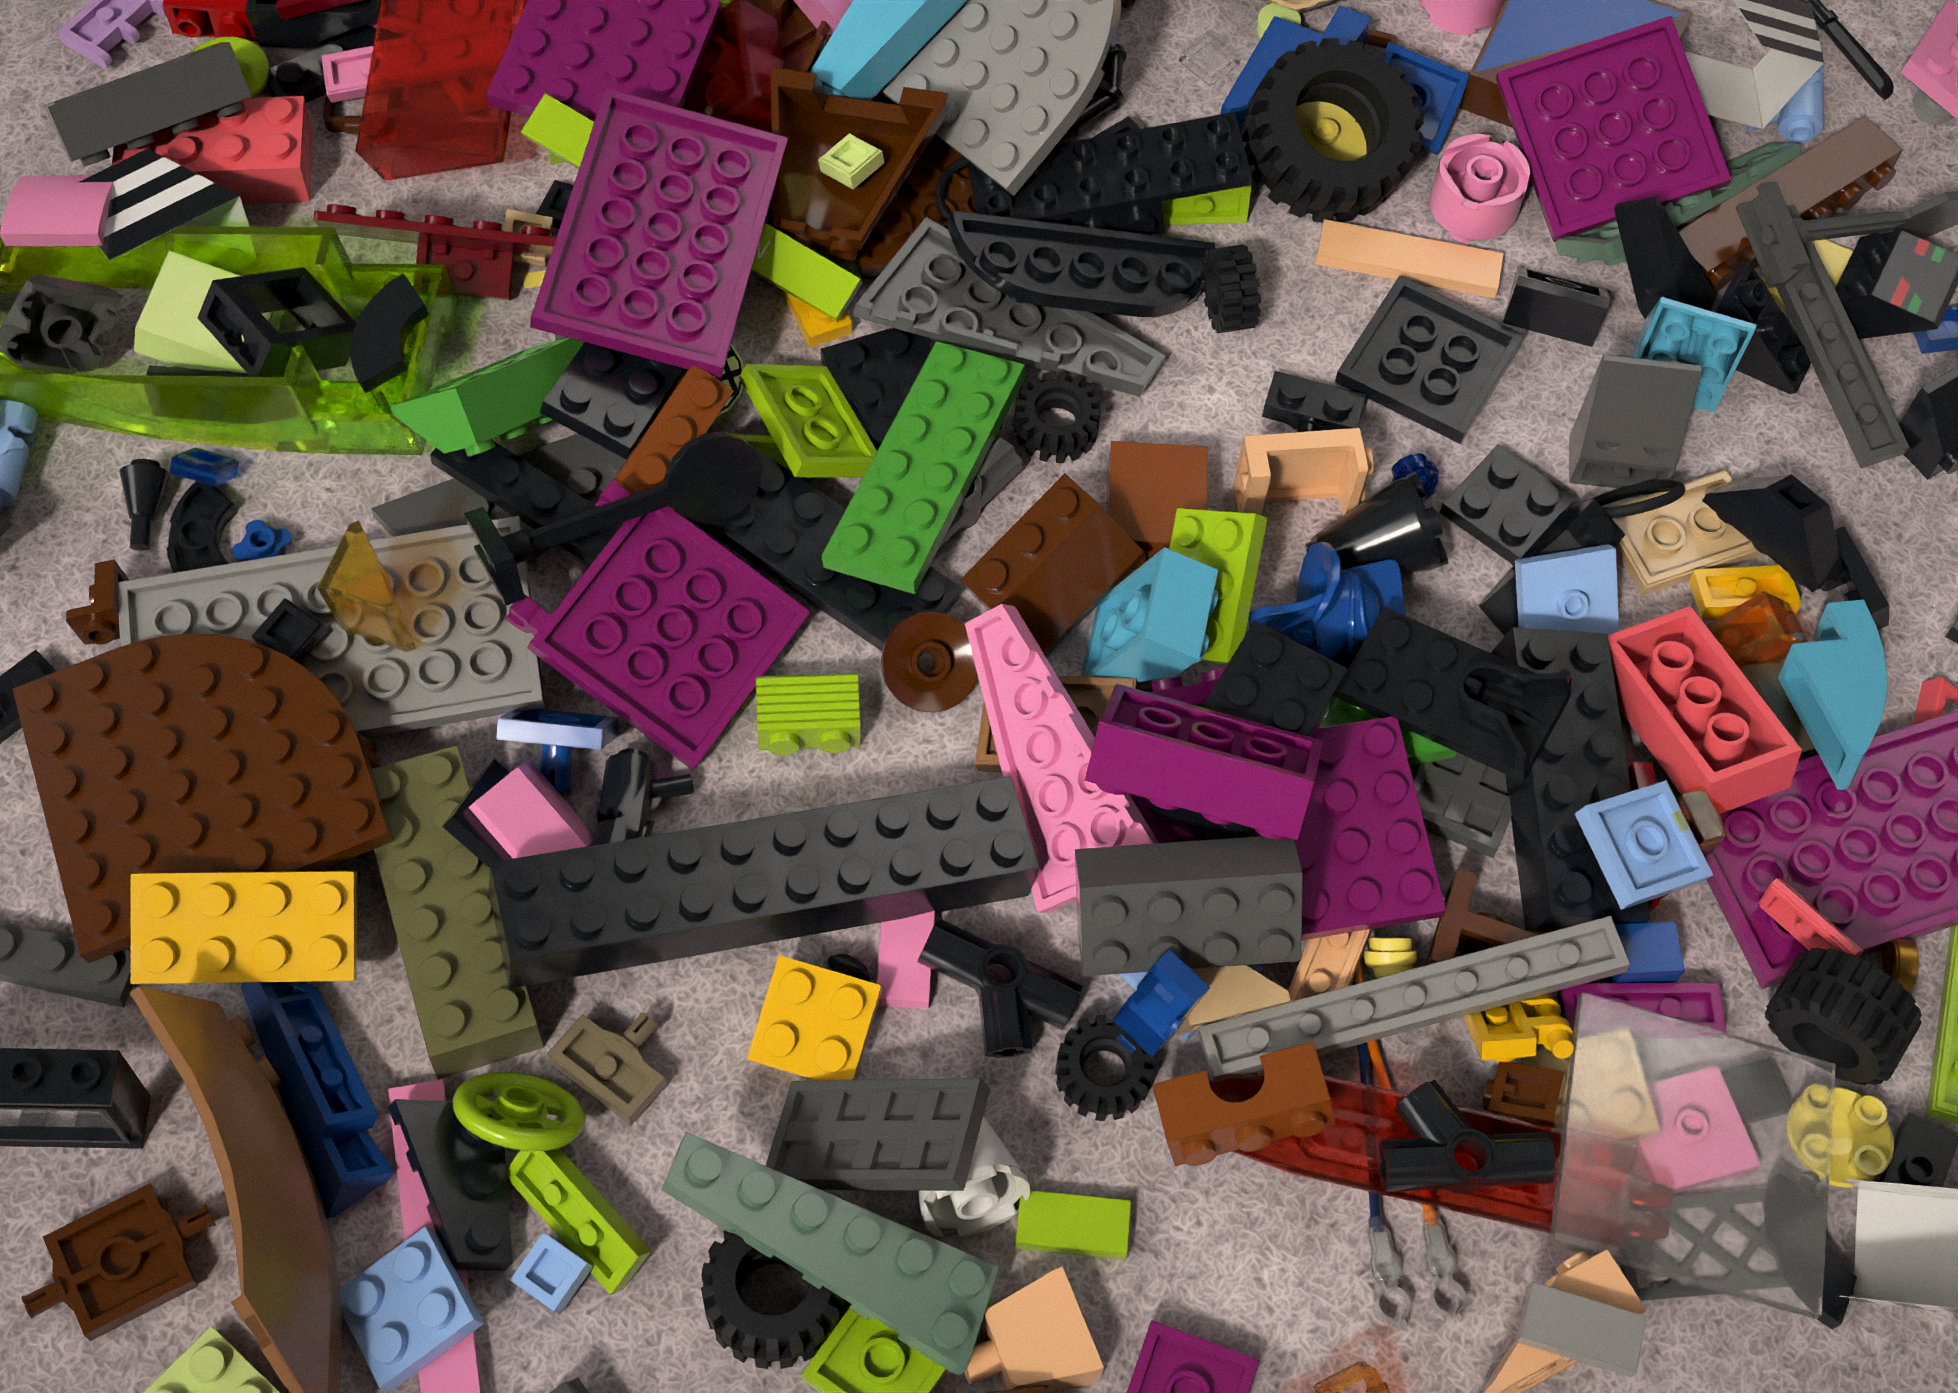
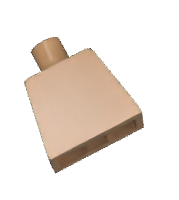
(1037, 1339)

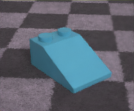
(1153, 620)

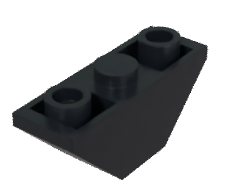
(1774, 350)
(1783, 523)

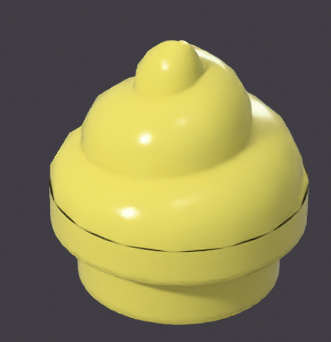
(1390, 955)

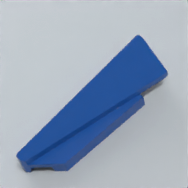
(319, 1090)

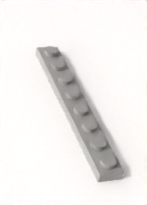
(1417, 997)

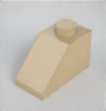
(1232, 994)

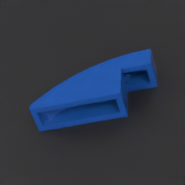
(1284, 37)

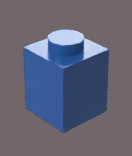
(1652, 953)

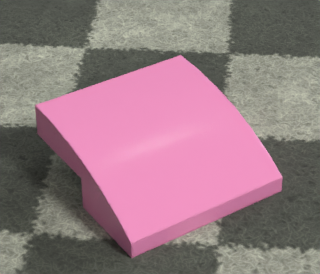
(56, 212)

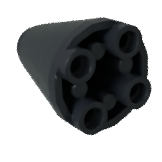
(1389, 527)

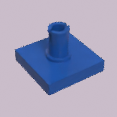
(558, 735)

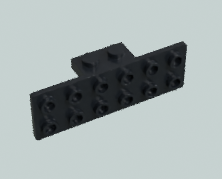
(1124, 176)

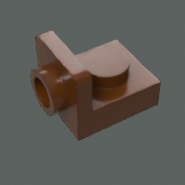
(100, 620)
(1525, 1093)

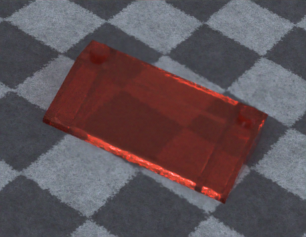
(430, 86)

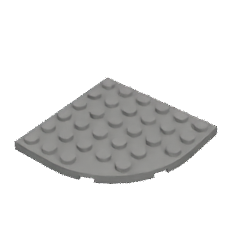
(1013, 78)

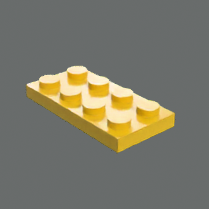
(243, 927)

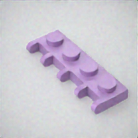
(104, 25)

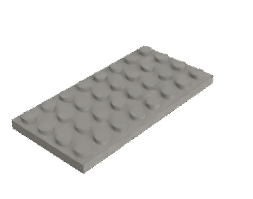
(465, 653)

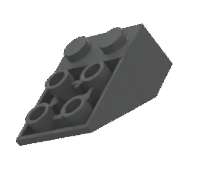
(1632, 422)

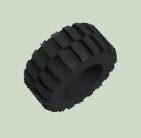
(1363, 88)

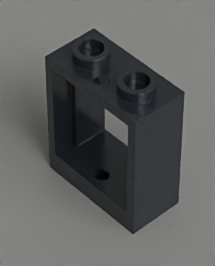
(235, 310)

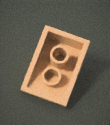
(1591, 1278)

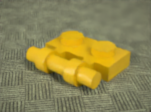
(1517, 1027)

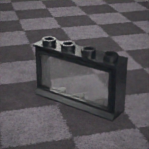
(70, 1099)

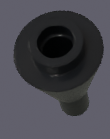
(143, 490)

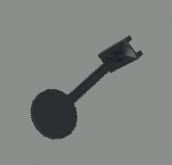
(704, 484)

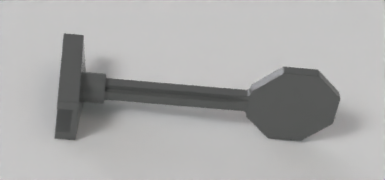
(1780, 238)

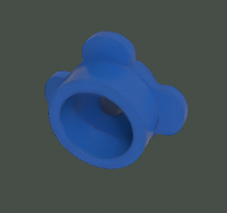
(257, 533)

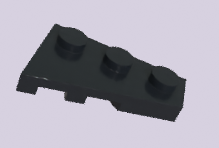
(462, 1181)

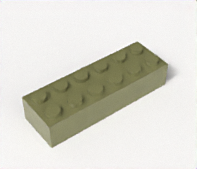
(447, 921)

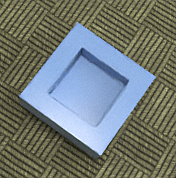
(551, 1273)

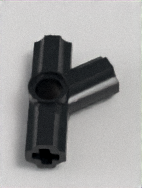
(1002, 1006)
(1443, 1131)

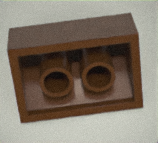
(1055, 563)

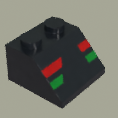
(1897, 284)

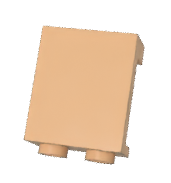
(1302, 468)

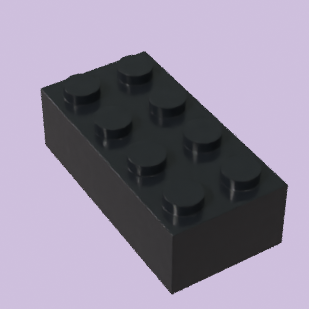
(1270, 684)

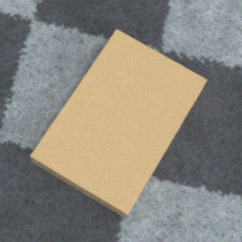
(1680, 537)

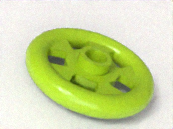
(519, 1111)

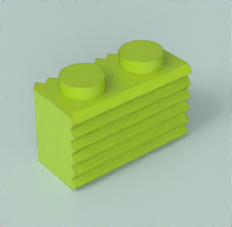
(808, 712)

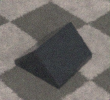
(1556, 306)

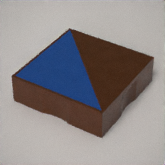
(1544, 27)

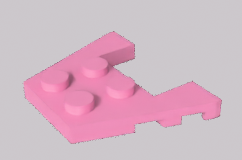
(1935, 60)

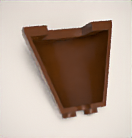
(816, 206)

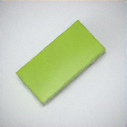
(1073, 1225)

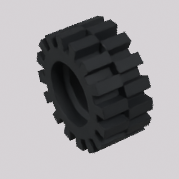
(1231, 288)
(1061, 395)
(1094, 1097)

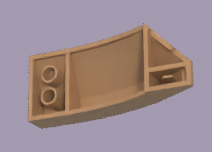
(271, 1194)

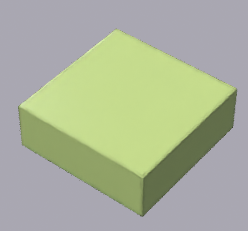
(851, 161)

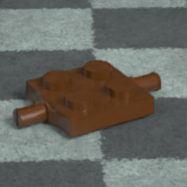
(119, 1262)

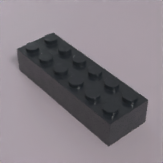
(1576, 768)

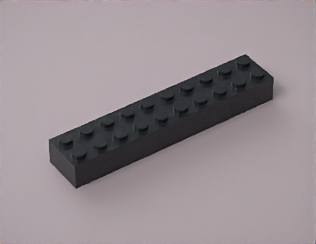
(759, 881)

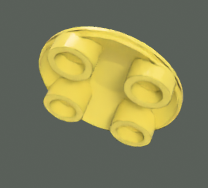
(1860, 1138)

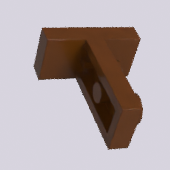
(1467, 930)

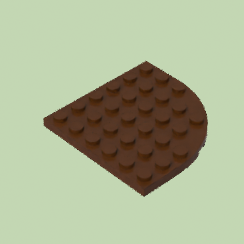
(191, 764)

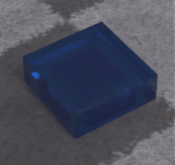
(204, 466)

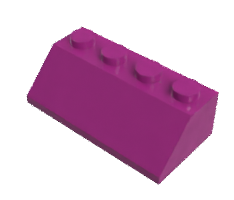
(1204, 762)

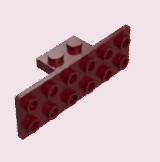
(474, 258)

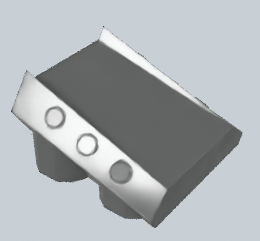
(58, 325)

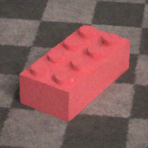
(252, 152)
(1700, 712)

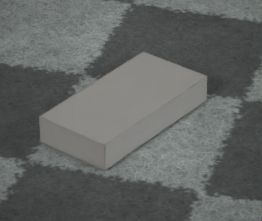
(1582, 1329)

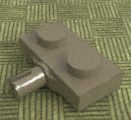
(610, 1065)

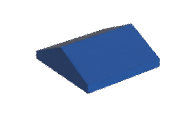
(1437, 89)

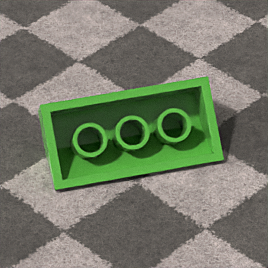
(488, 400)

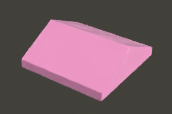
(530, 815)

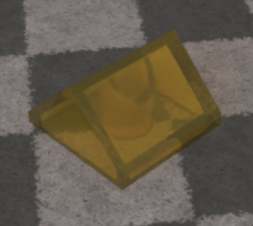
(361, 593)

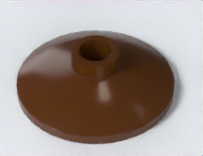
(952, 669)

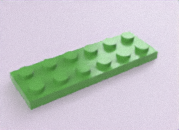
(924, 467)

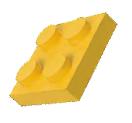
(814, 1021)

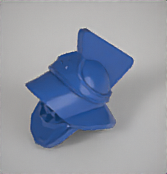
(1334, 604)

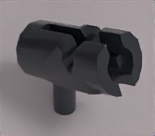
(632, 794)

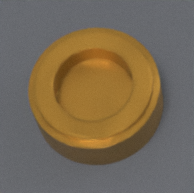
(1901, 962)

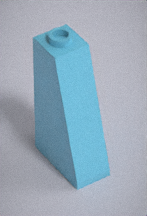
(877, 42)

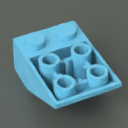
(1695, 338)

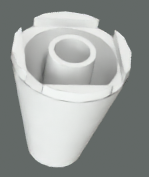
(989, 1193)

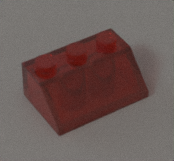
(738, 67)

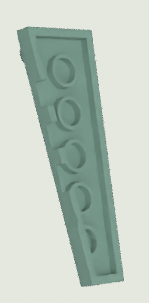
(1744, 171)
(879, 1266)

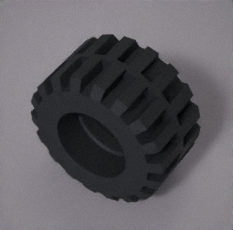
(1844, 1015)
(756, 1334)

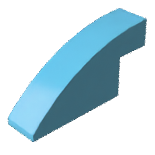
(1839, 687)

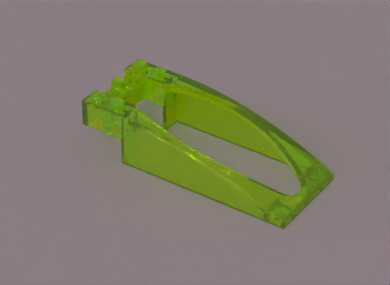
(240, 412)

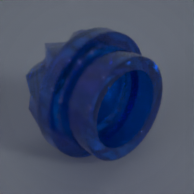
(1418, 464)

